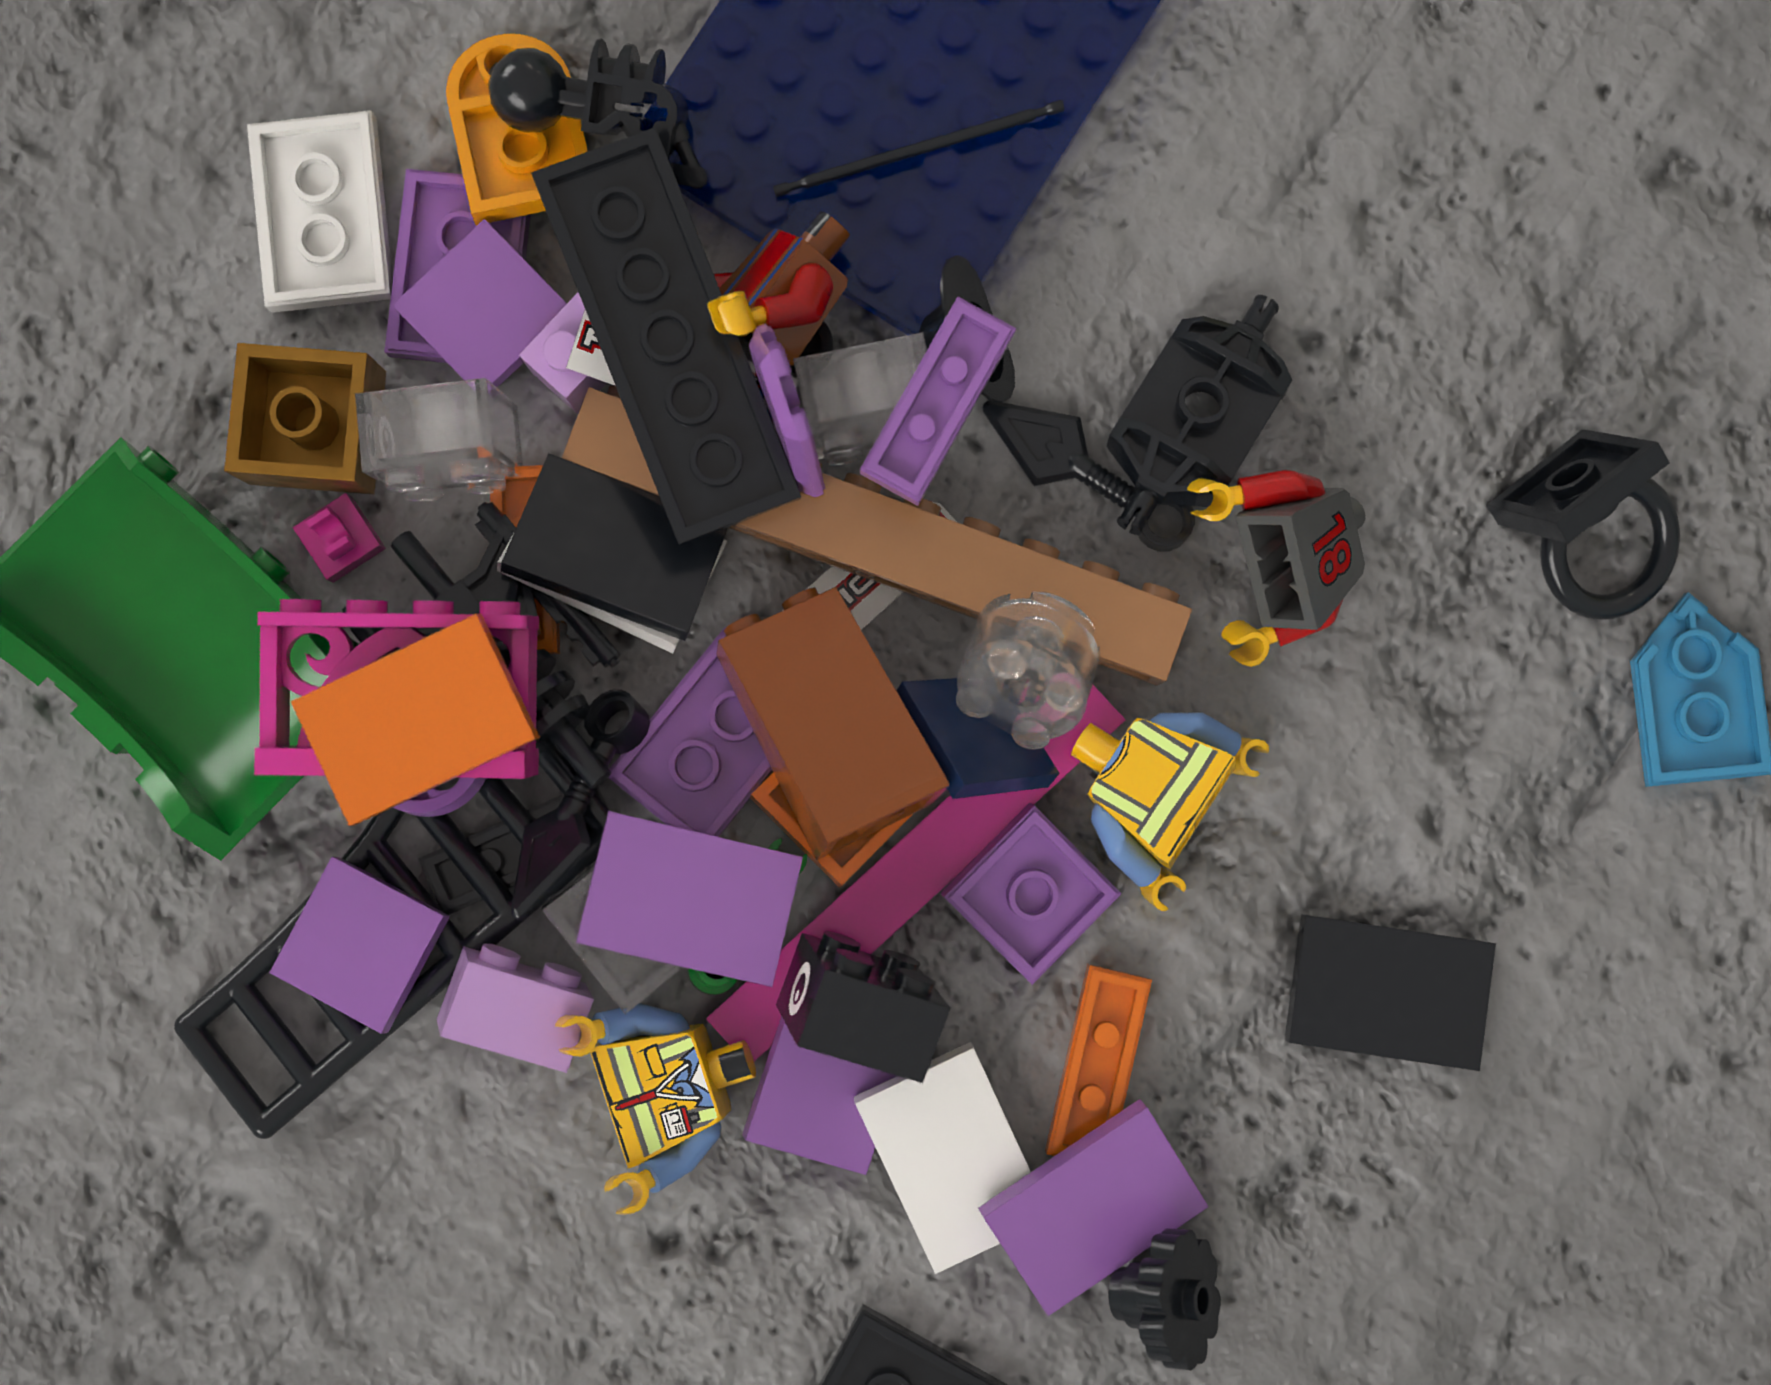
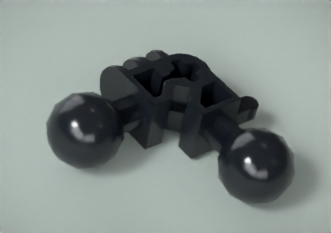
(534, 93)

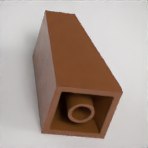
(829, 720)

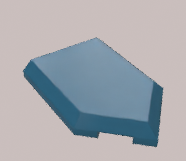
(1699, 700)

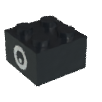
(862, 1006)

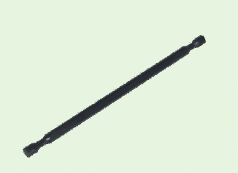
(918, 148)

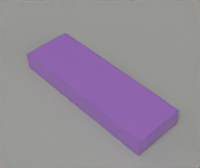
(937, 401)

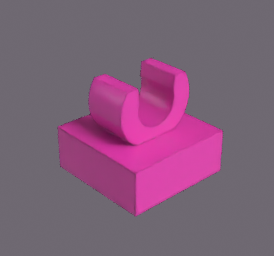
(339, 538)

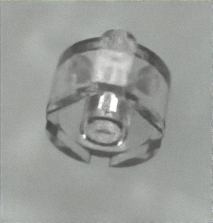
(1029, 667)

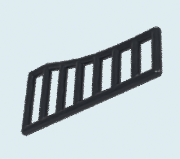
(360, 1040)

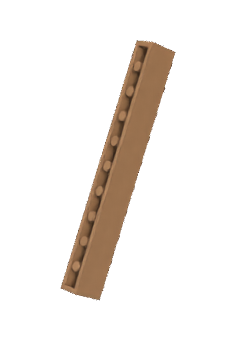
(921, 551)

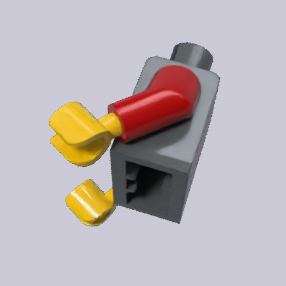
(1297, 550)

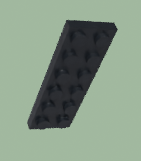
(648, 306)

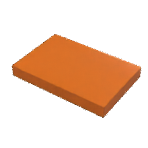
(415, 719)

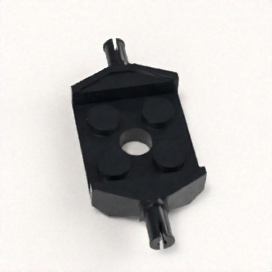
(1170, 447)

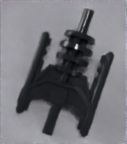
(554, 715)

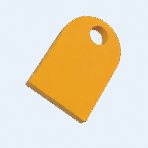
(491, 154)

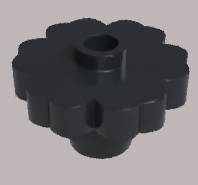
(1170, 1298)

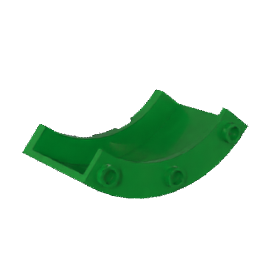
(155, 635)

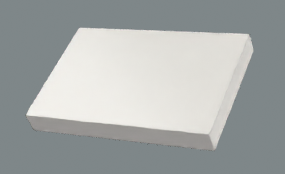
(320, 211)
(945, 1152)

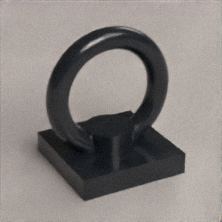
(1581, 488)

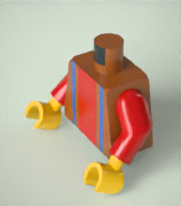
(784, 285)

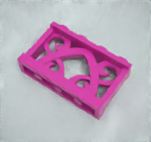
(304, 616)

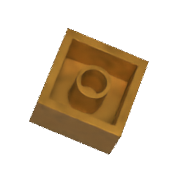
(298, 417)

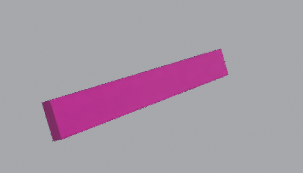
(903, 881)

